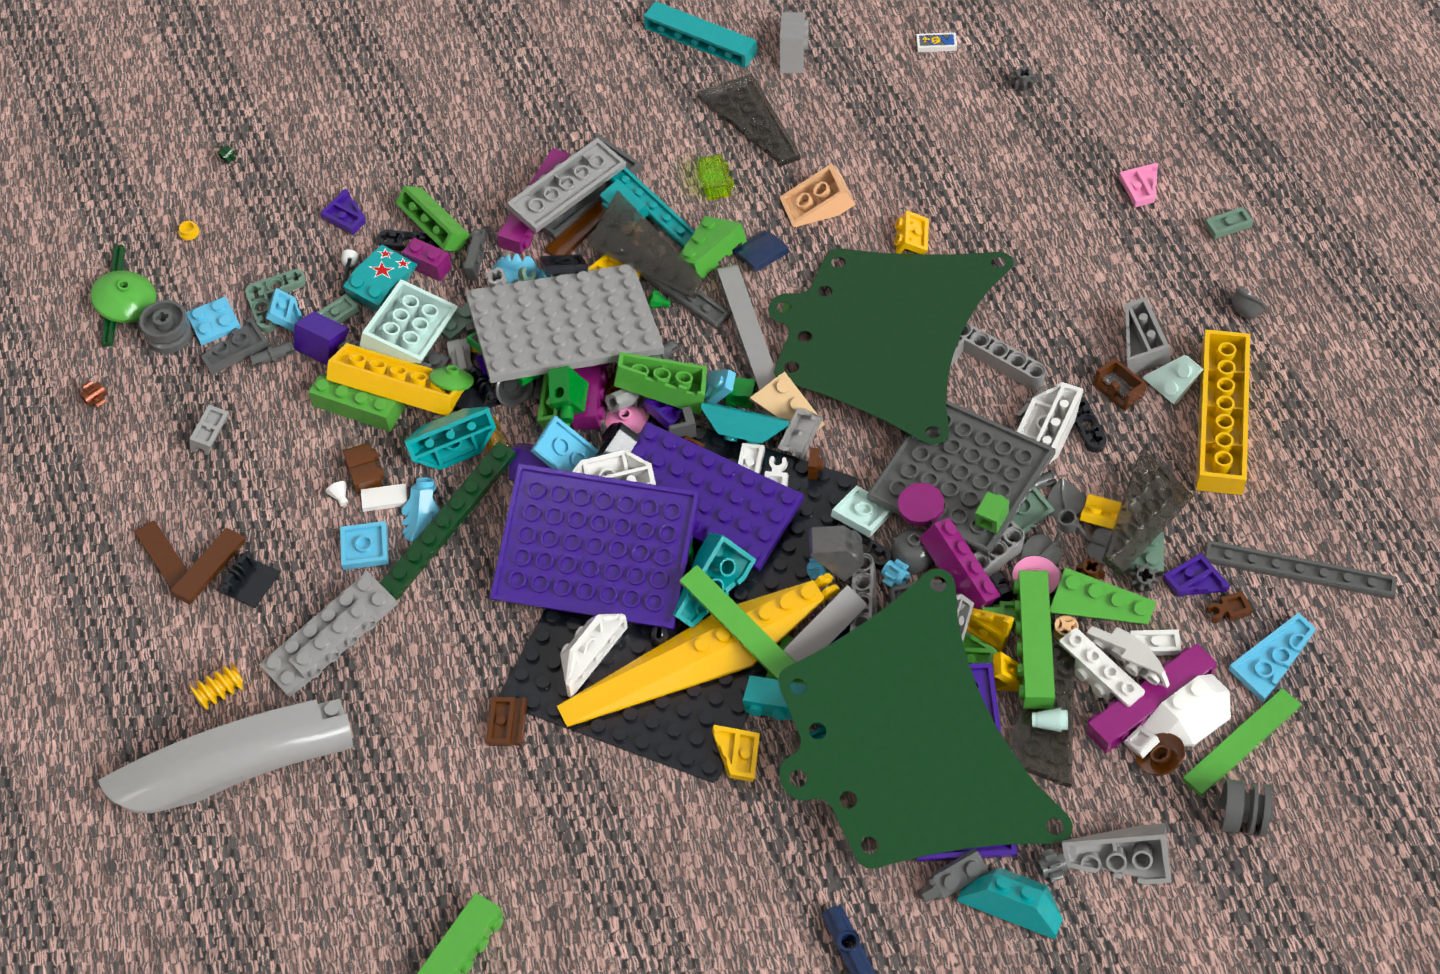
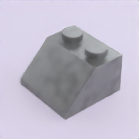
(837, 549)

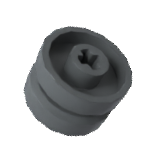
(166, 326)

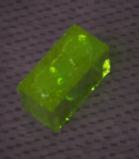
(715, 177)

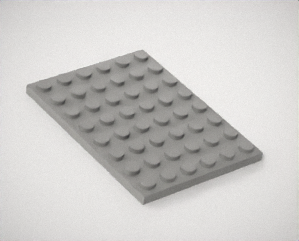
(562, 322)

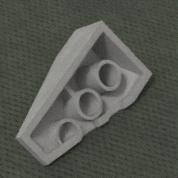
(1130, 851)

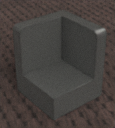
(686, 425)

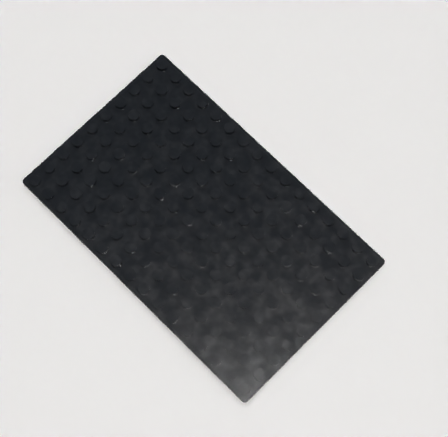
(679, 724)

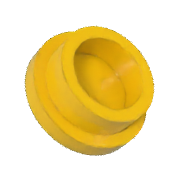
(188, 230)

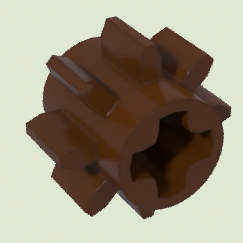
(1091, 568)

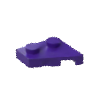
(662, 412)

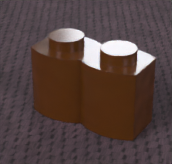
(363, 468)

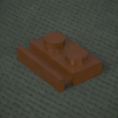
(506, 721)

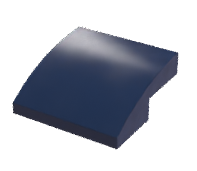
(761, 250)

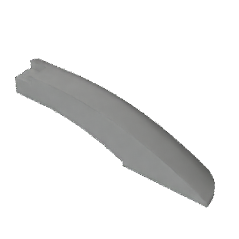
(228, 756)

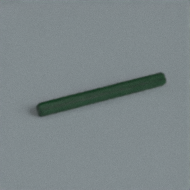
(108, 326)

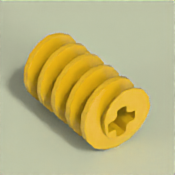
(217, 686)

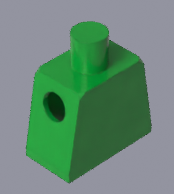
(567, 392)

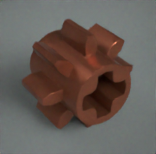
(93, 394)

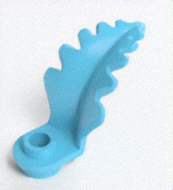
(512, 266)
(419, 508)

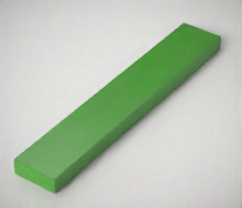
(736, 621)
(1241, 742)

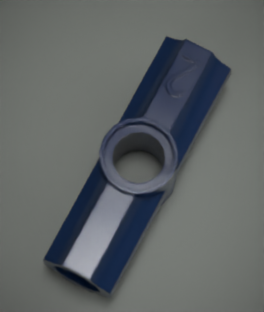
(842, 931)

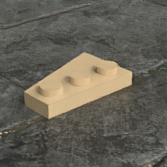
(782, 398)

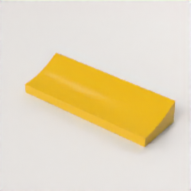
(389, 379)

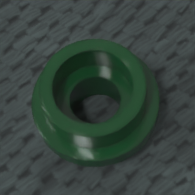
(226, 153)

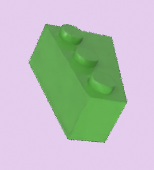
(711, 242)

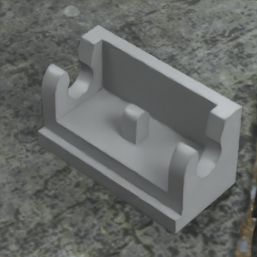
(208, 429)
(800, 432)

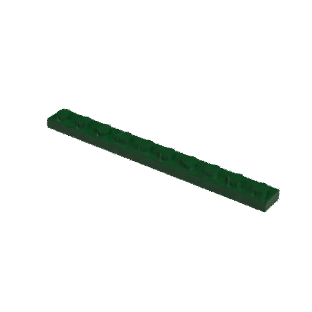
(448, 519)

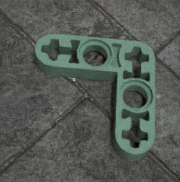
(265, 292)

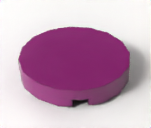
(921, 504)

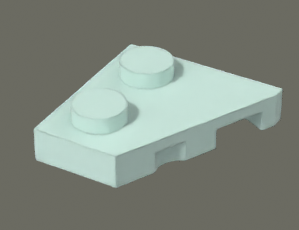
(1174, 378)

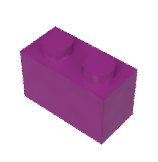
(430, 259)

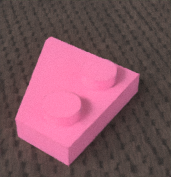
(1140, 184)

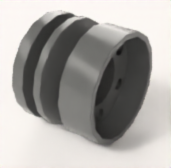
(1247, 808)

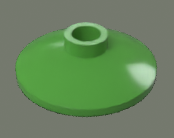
(451, 378)

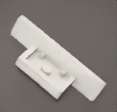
(1099, 670)

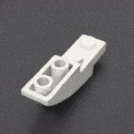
(1133, 652)

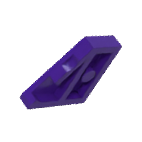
(344, 213)
(1195, 578)

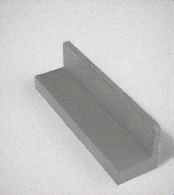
(826, 625)

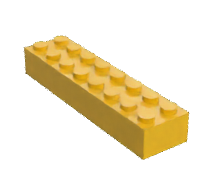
(1223, 412)

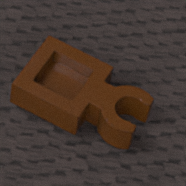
(1233, 606)

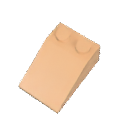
(817, 198)

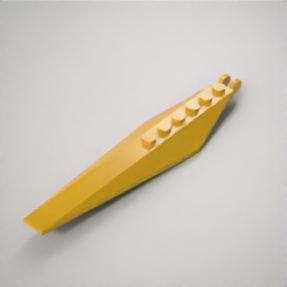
(696, 654)

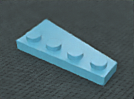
(1270, 659)

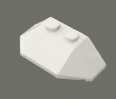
(1052, 416)
(618, 465)
(589, 648)
(1192, 710)

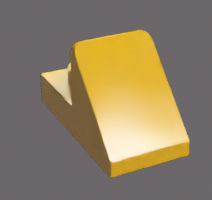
(1005, 673)

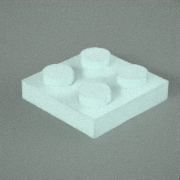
(860, 513)

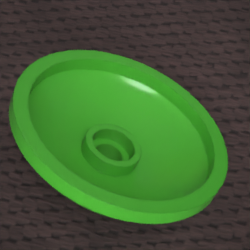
(122, 295)

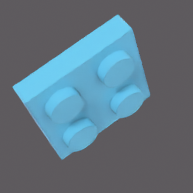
(213, 320)
(364, 545)

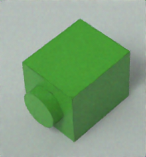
(992, 512)

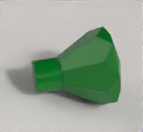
(656, 300)

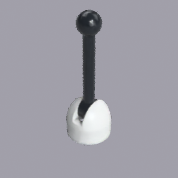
(348, 263)

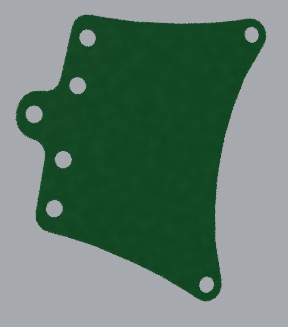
(886, 331)
(910, 739)

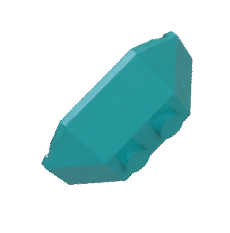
(743, 424)
(451, 438)
(1014, 900)

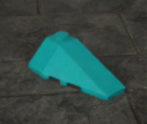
(724, 564)

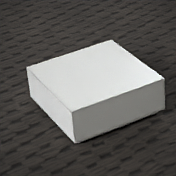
(1141, 741)

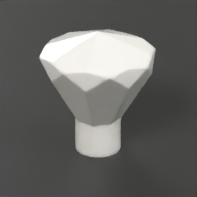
(338, 491)

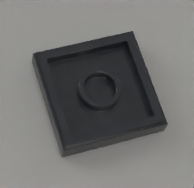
(563, 264)

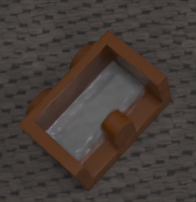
(1119, 384)

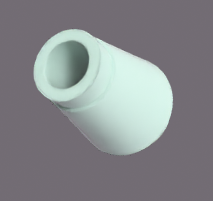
(1051, 719)

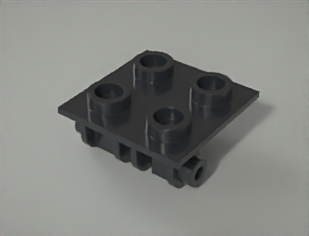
(479, 394)
(248, 580)

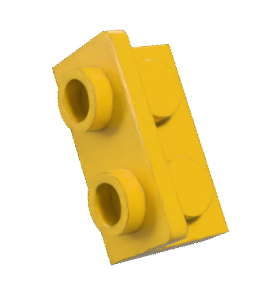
(911, 233)
(1100, 511)

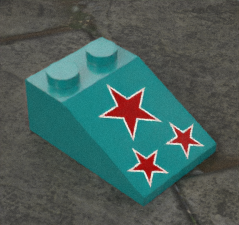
(377, 277)

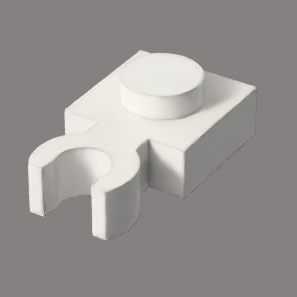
(777, 471)

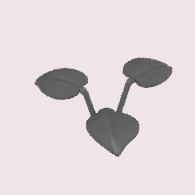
(1068, 503)

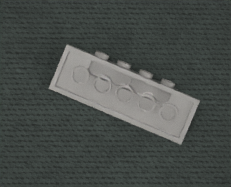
(566, 185)
(328, 634)

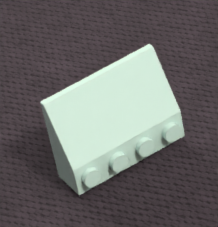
(407, 323)

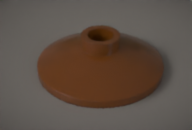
(1170, 749)

